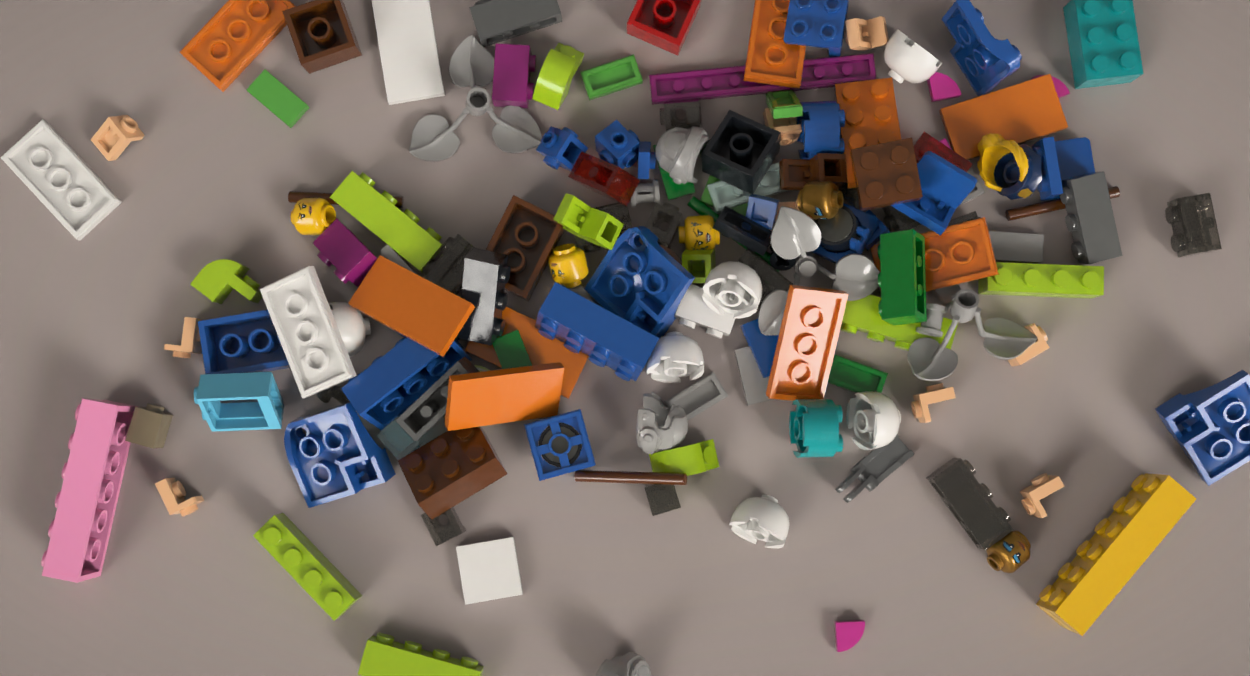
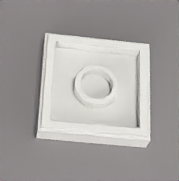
(489, 570)

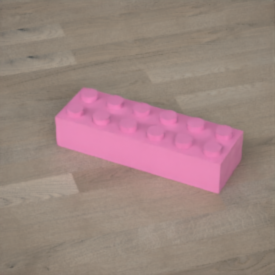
(88, 491)

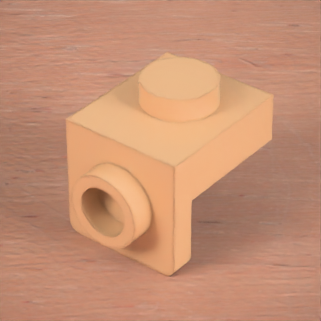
(866, 34)
(787, 126)
(190, 340)
(934, 394)
(1041, 487)

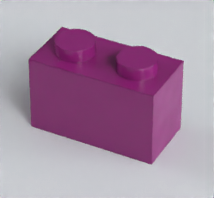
(512, 75)
(345, 252)

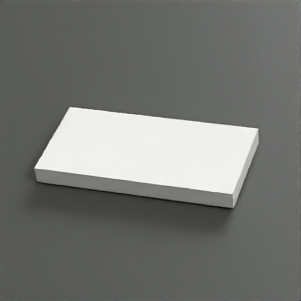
(408, 50)
(61, 179)
(308, 332)

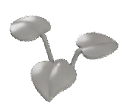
(474, 66)
(796, 237)
(1002, 337)

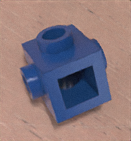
(617, 145)
(561, 148)

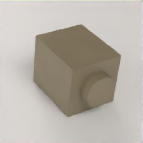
(149, 426)

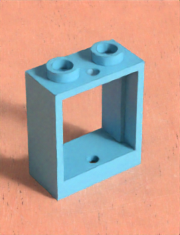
(258, 415)

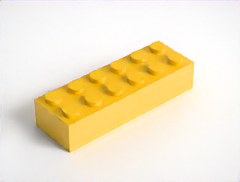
(1115, 551)

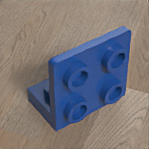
(817, 24)

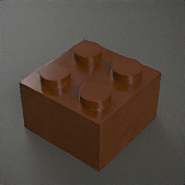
(322, 34)
(886, 174)

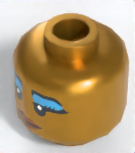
(820, 199)
(1009, 552)

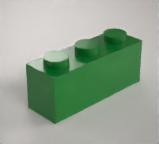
(902, 277)

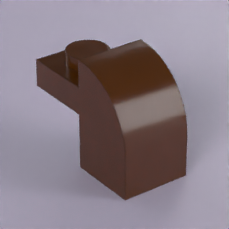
(822, 167)

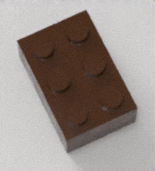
(528, 239)
(451, 469)

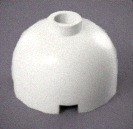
(908, 59)
(733, 289)
(351, 326)
(675, 358)
(873, 419)
(761, 520)

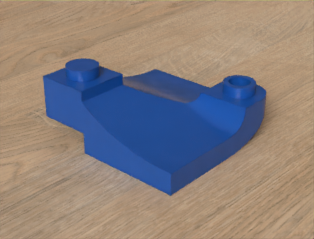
(977, 53)
(640, 281)
(1212, 426)
(334, 455)

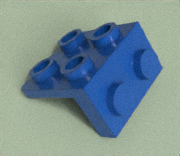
(1062, 161)
(942, 189)

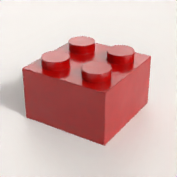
(663, 22)

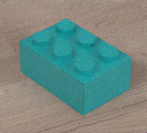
(1102, 42)

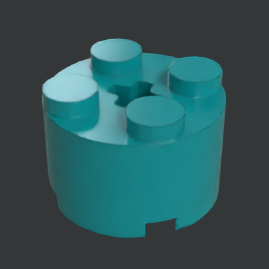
(816, 428)

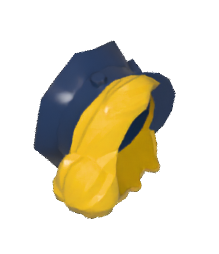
(1008, 167)

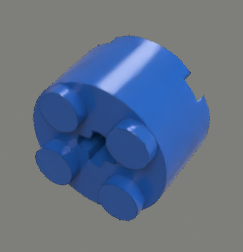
(821, 128)

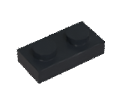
(743, 230)

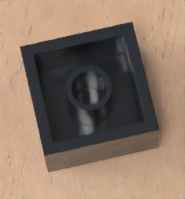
(741, 152)

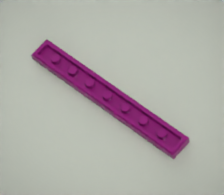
(729, 80)

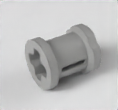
(646, 198)
(934, 320)

